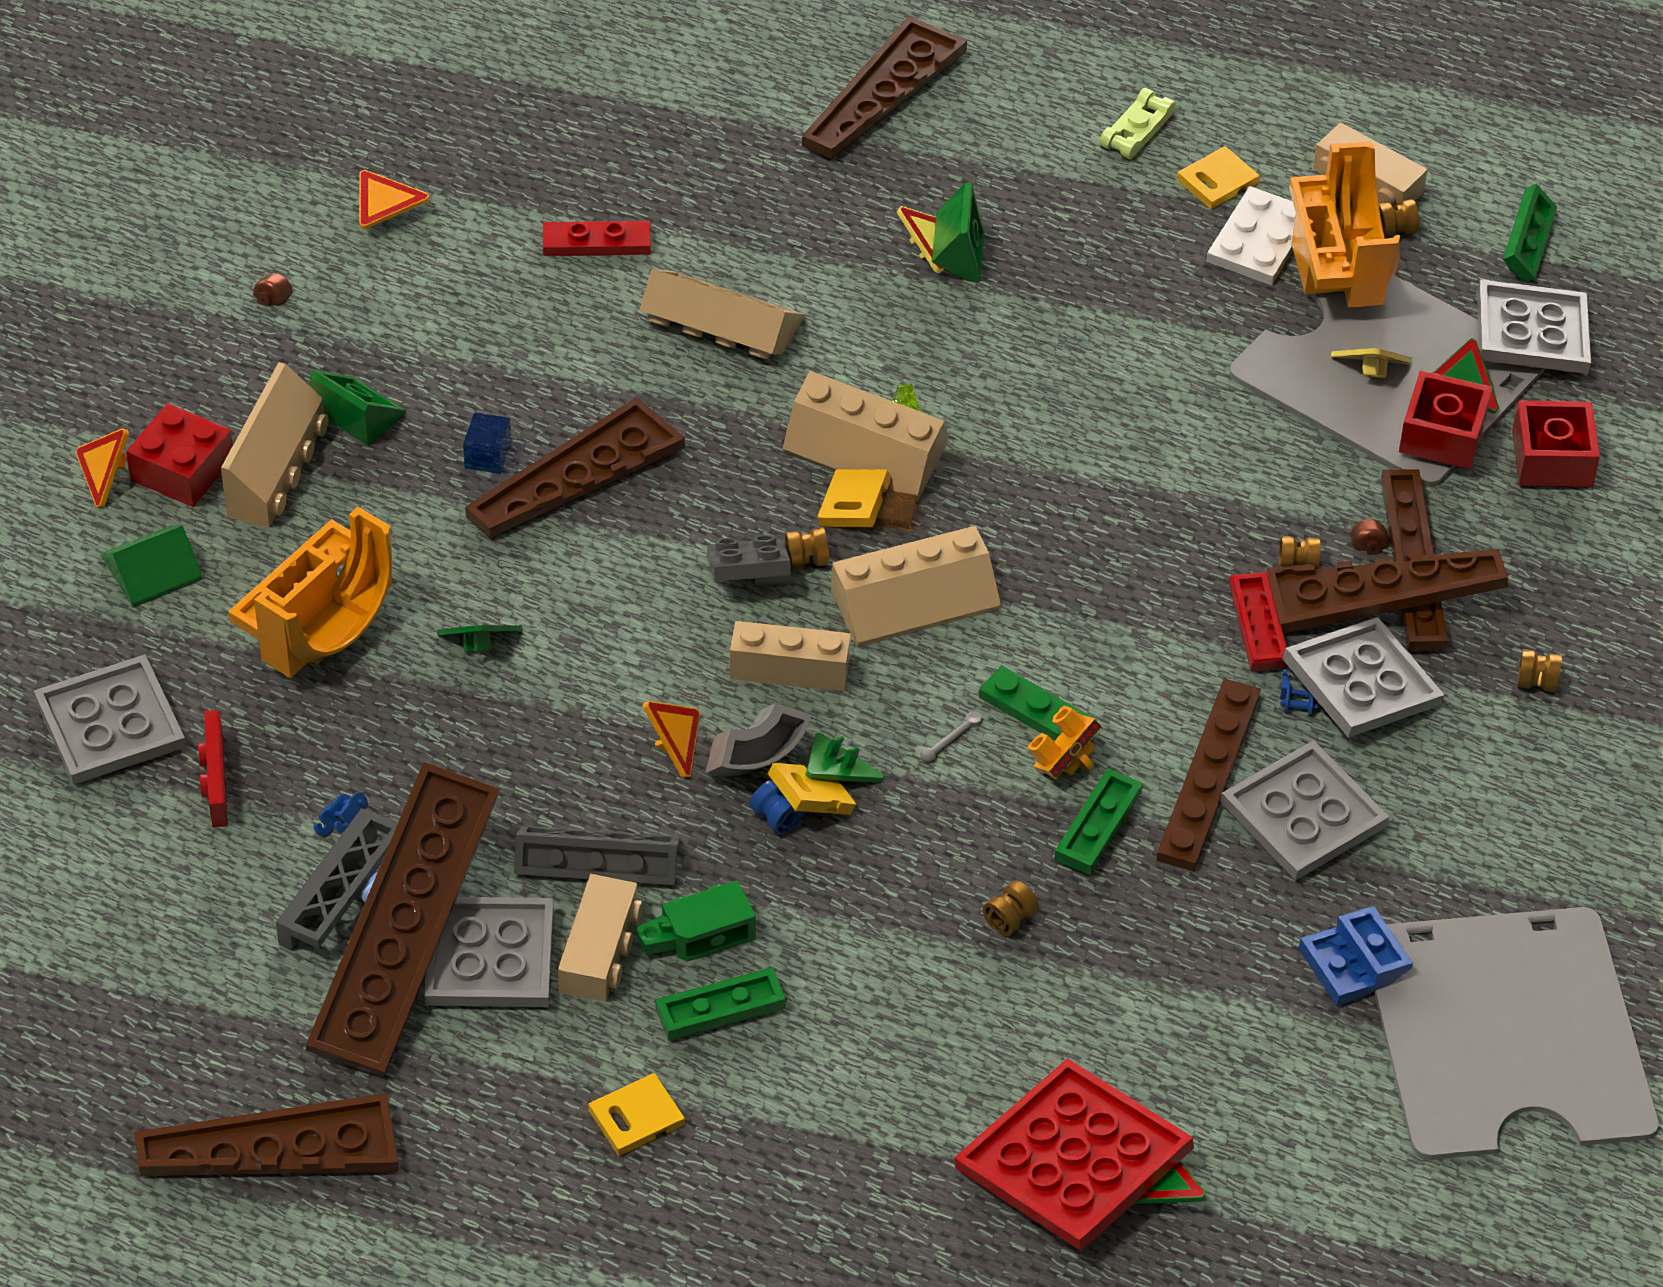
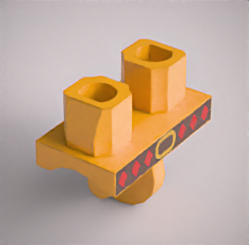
(1070, 748)

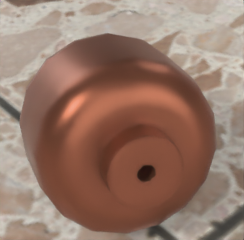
(272, 290)
(1369, 536)

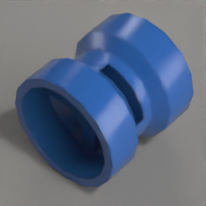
(773, 805)

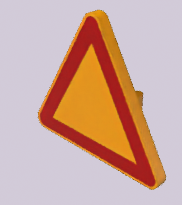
(385, 198)
(100, 462)
(677, 732)

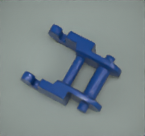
(1286, 691)
(342, 809)

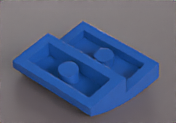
(1355, 956)

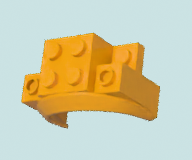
(1340, 228)
(305, 609)

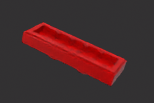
(596, 238)
(1258, 621)
(214, 782)

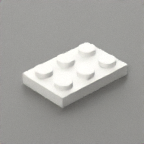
(1256, 237)

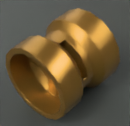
(1399, 218)
(807, 548)
(1300, 552)
(1539, 670)
(1010, 908)

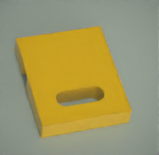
(1222, 172)
(854, 498)
(808, 793)
(644, 1108)

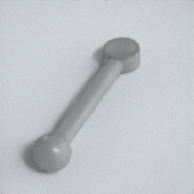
(973, 719)

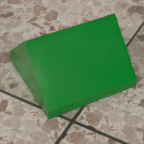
(960, 235)
(355, 406)
(153, 564)

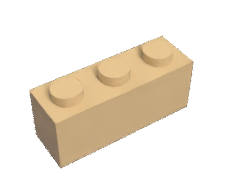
(1395, 175)
(790, 656)
(599, 938)

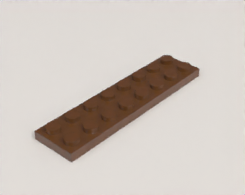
(402, 920)

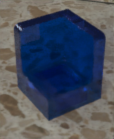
(487, 443)

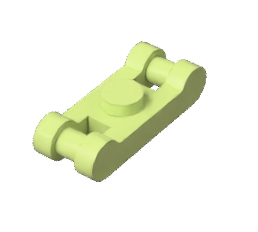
(1138, 124)

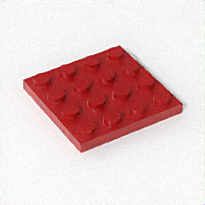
(1074, 1154)

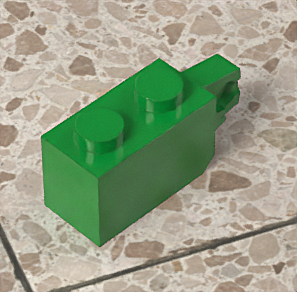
(701, 923)

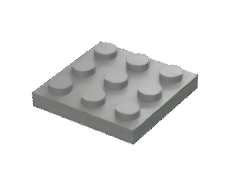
(1533, 326)
(1363, 677)
(109, 719)
(1304, 810)
(493, 954)

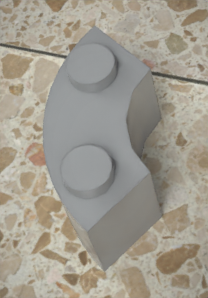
(766, 741)

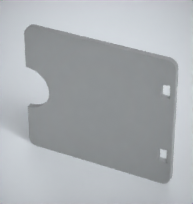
(1363, 408)
(1509, 1027)

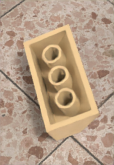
(719, 312)
(860, 430)
(272, 448)
(915, 586)

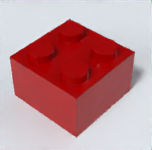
(1445, 419)
(1555, 443)
(179, 454)

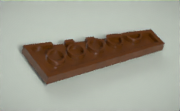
(890, 77)
(595, 457)
(1347, 592)
(312, 1138)

